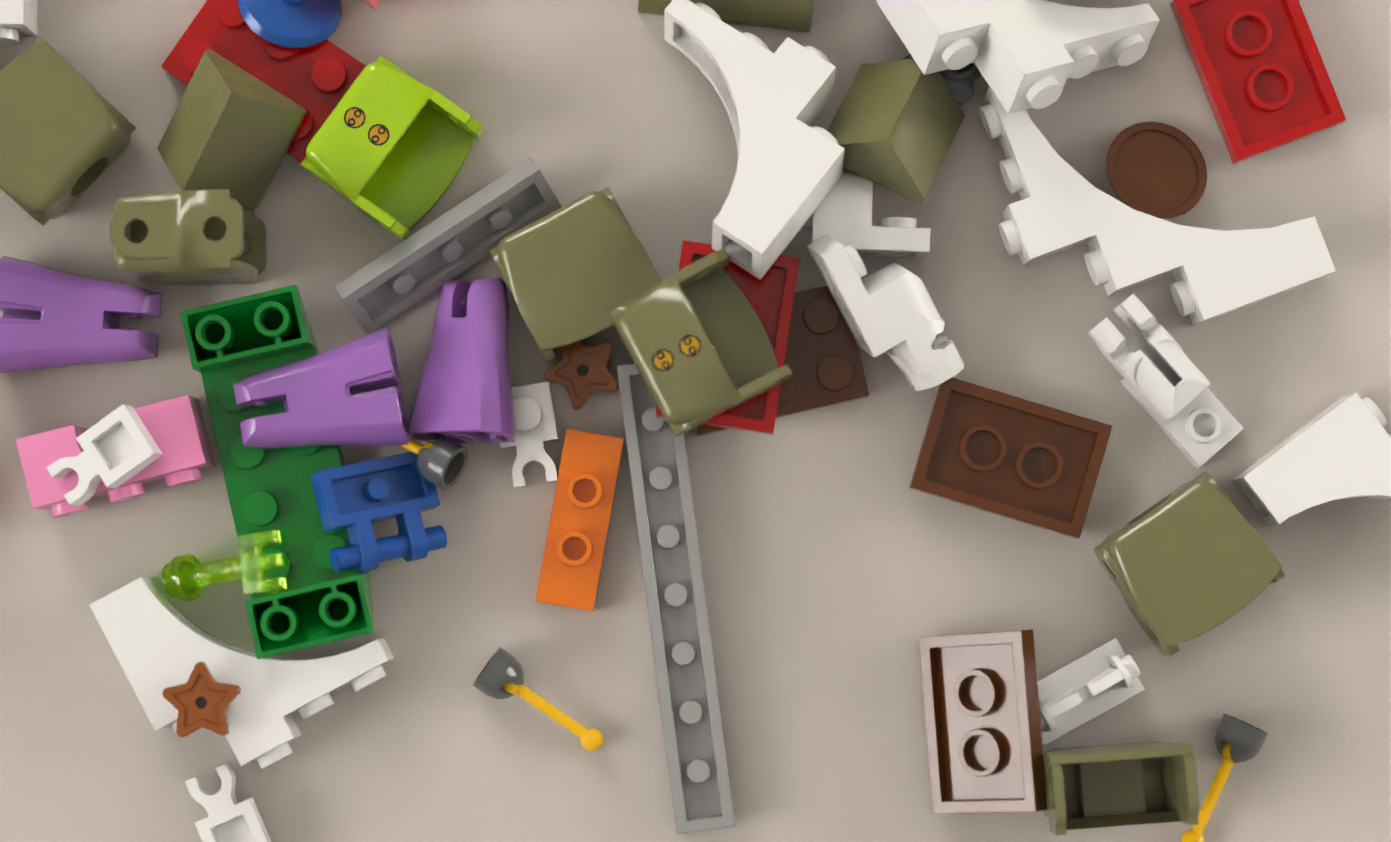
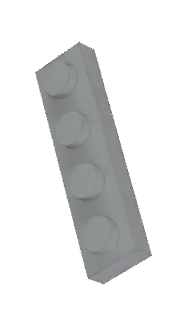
(447, 246)

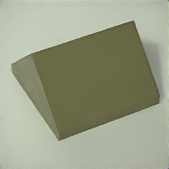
(897, 126)
(229, 132)

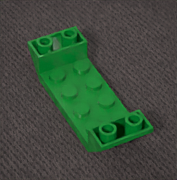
(274, 484)

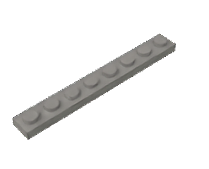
(676, 612)

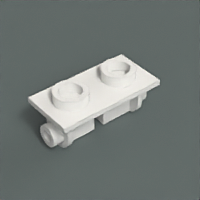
(1086, 689)

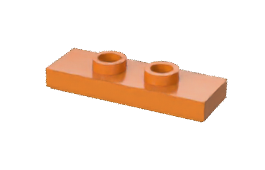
(580, 520)

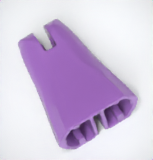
(69, 318)
(466, 372)
(329, 398)

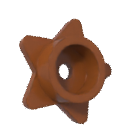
(578, 386)
(218, 699)

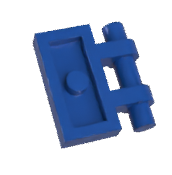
(374, 492)

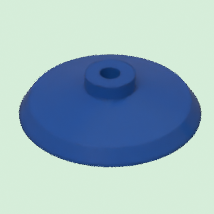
(292, 21)

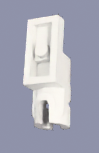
(848, 219)
(889, 314)
(1166, 382)

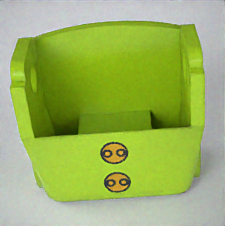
(392, 146)

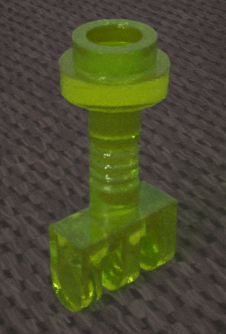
(187, 576)

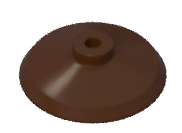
(1156, 169)

